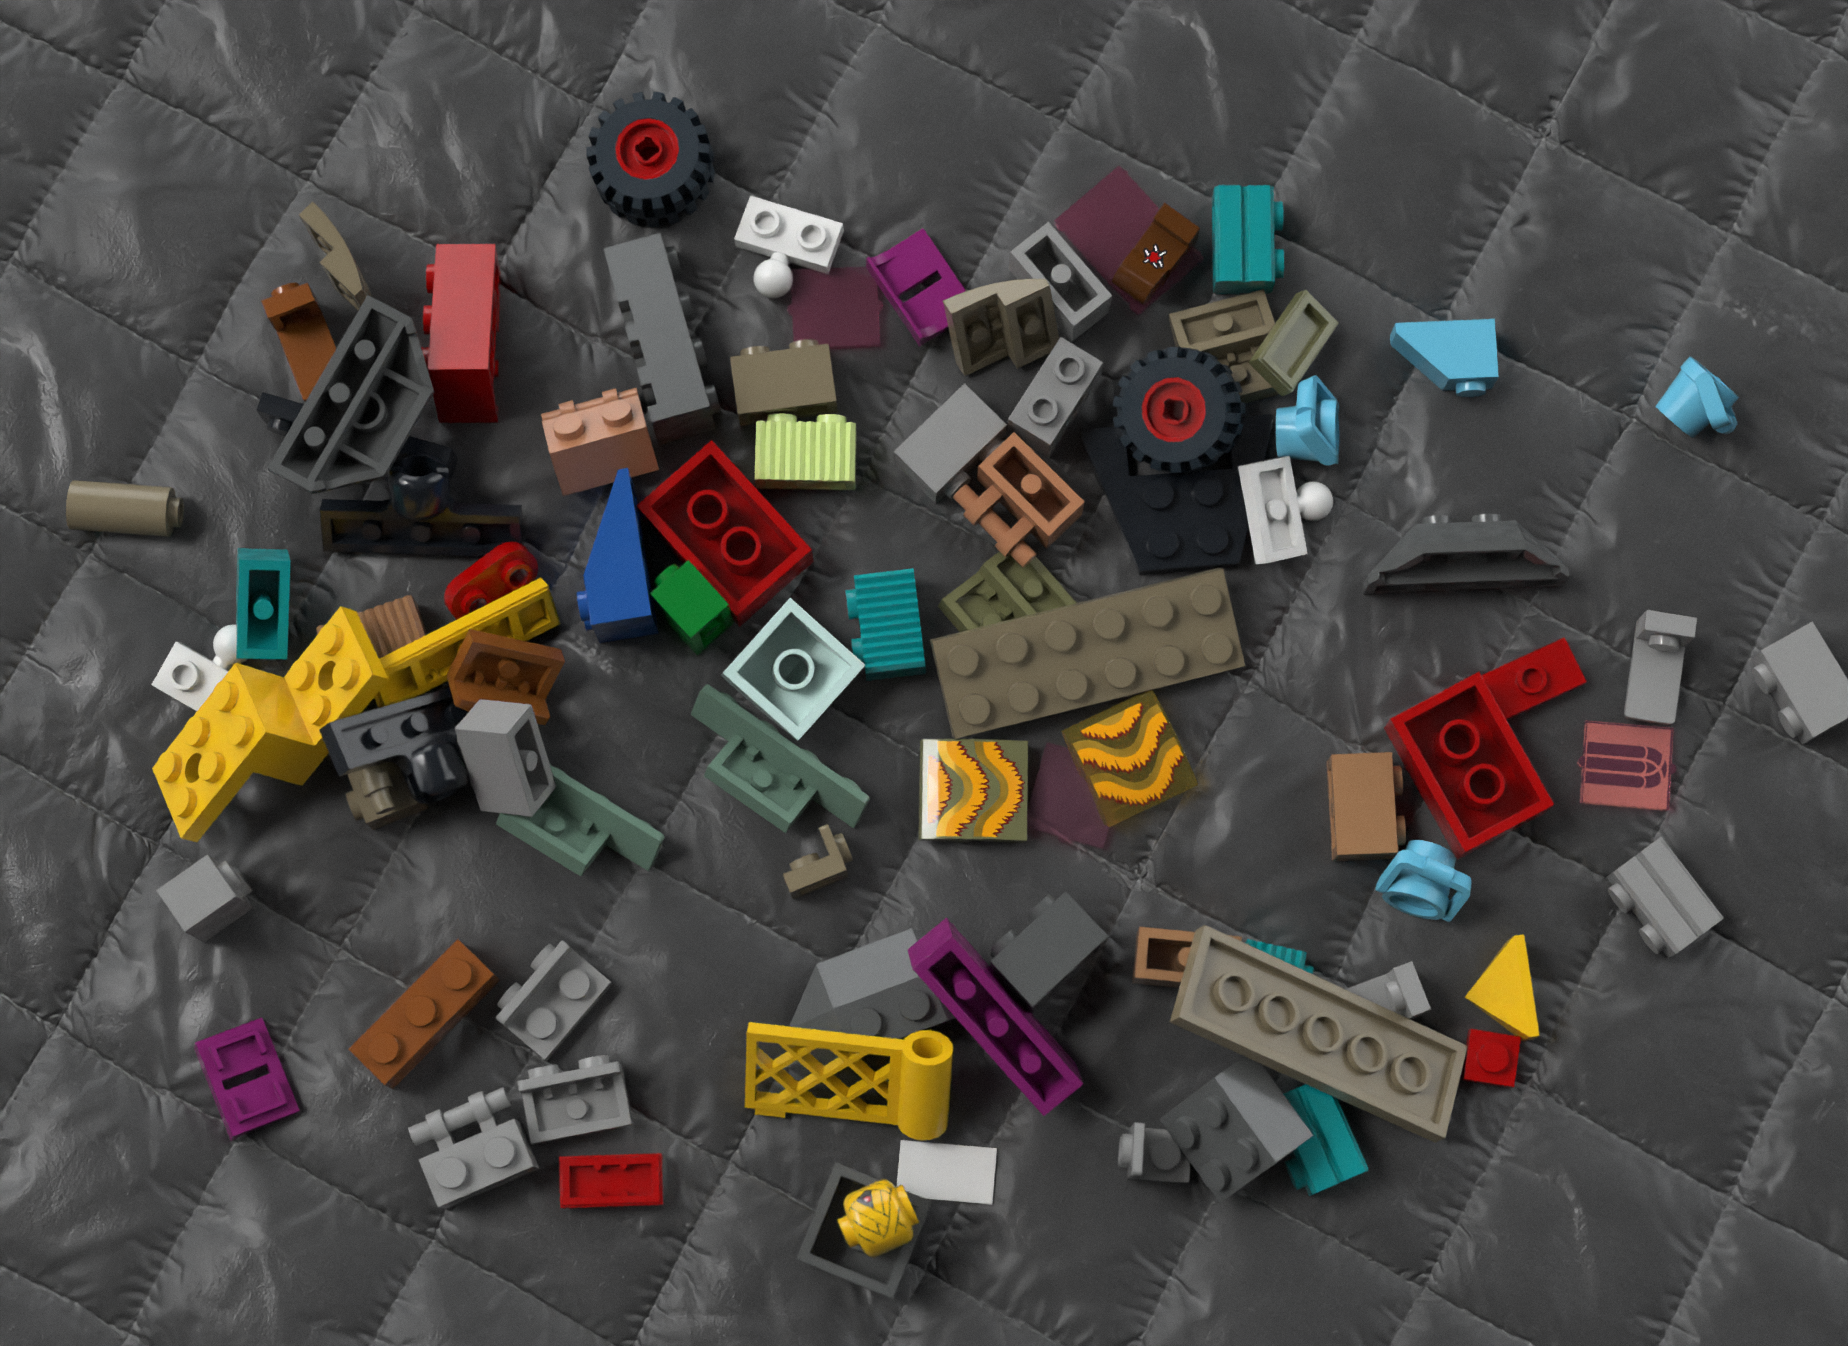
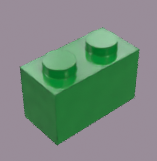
(691, 606)

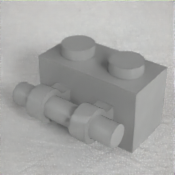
(479, 1162)

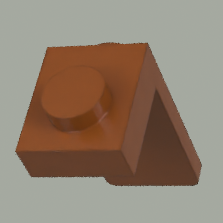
(302, 332)

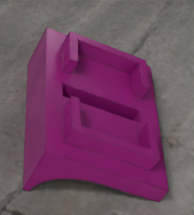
(905, 268)
(255, 1101)

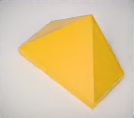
(1507, 991)

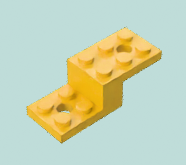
(267, 723)

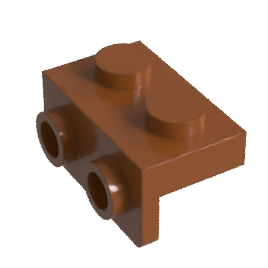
(504, 671)

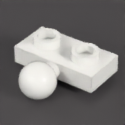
(786, 238)
(1277, 508)
(193, 676)

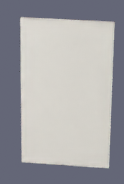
(947, 1171)

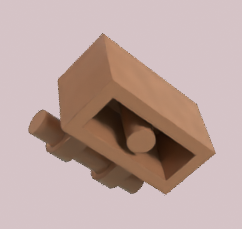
(597, 439)
(1028, 491)

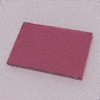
(1108, 226)

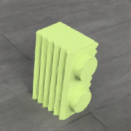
(805, 453)

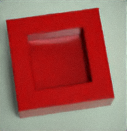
(1491, 1058)

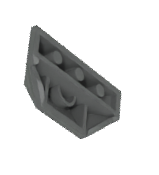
(359, 405)
(1466, 558)
(870, 995)

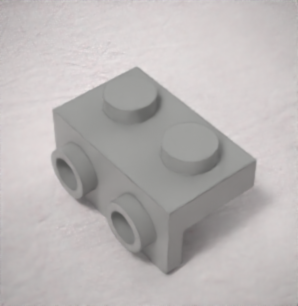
(575, 1100)

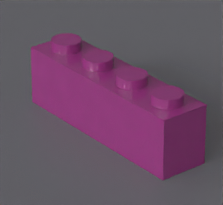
(994, 1016)

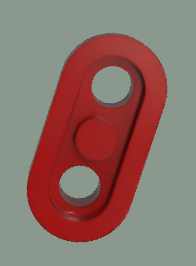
(491, 578)

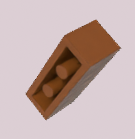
(424, 1014)

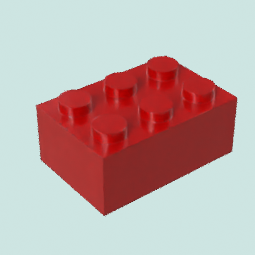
(726, 531)
(1468, 765)

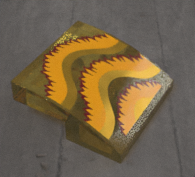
(1129, 758)

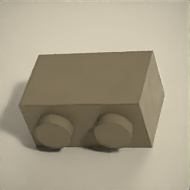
(783, 381)

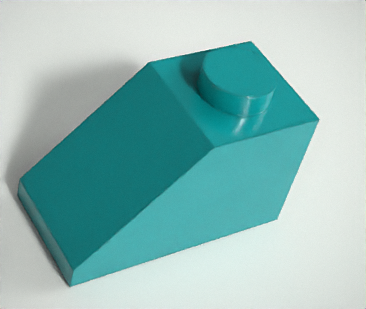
(262, 603)

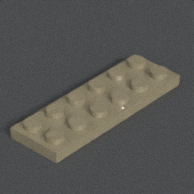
(1087, 653)
(1319, 1033)

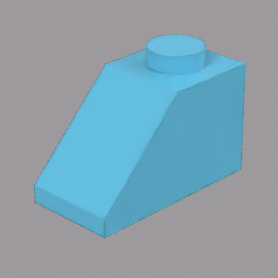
(1451, 353)

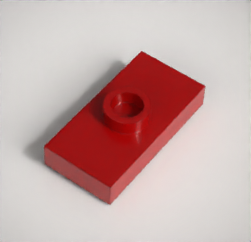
(1534, 678)
(611, 1180)

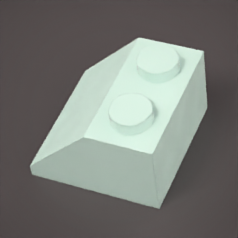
(793, 669)

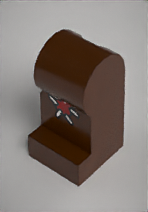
(1156, 254)

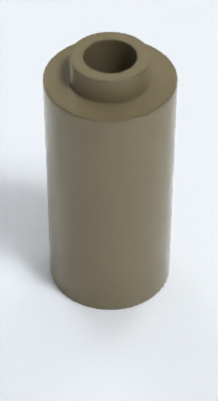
(123, 508)

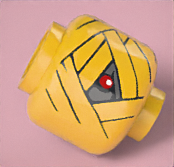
(878, 1218)

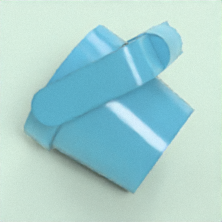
(1698, 399)
(1311, 426)
(1421, 881)

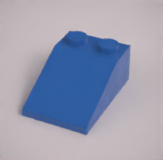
(617, 573)

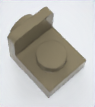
(813, 873)

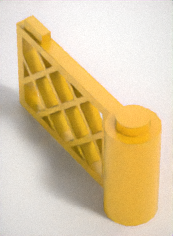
(916, 1073)

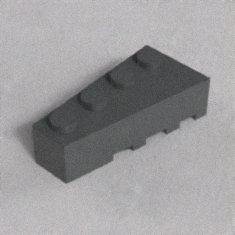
(660, 338)

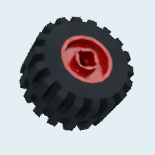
(655, 179)
(1179, 409)

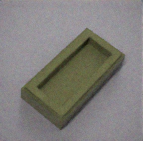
(1293, 342)

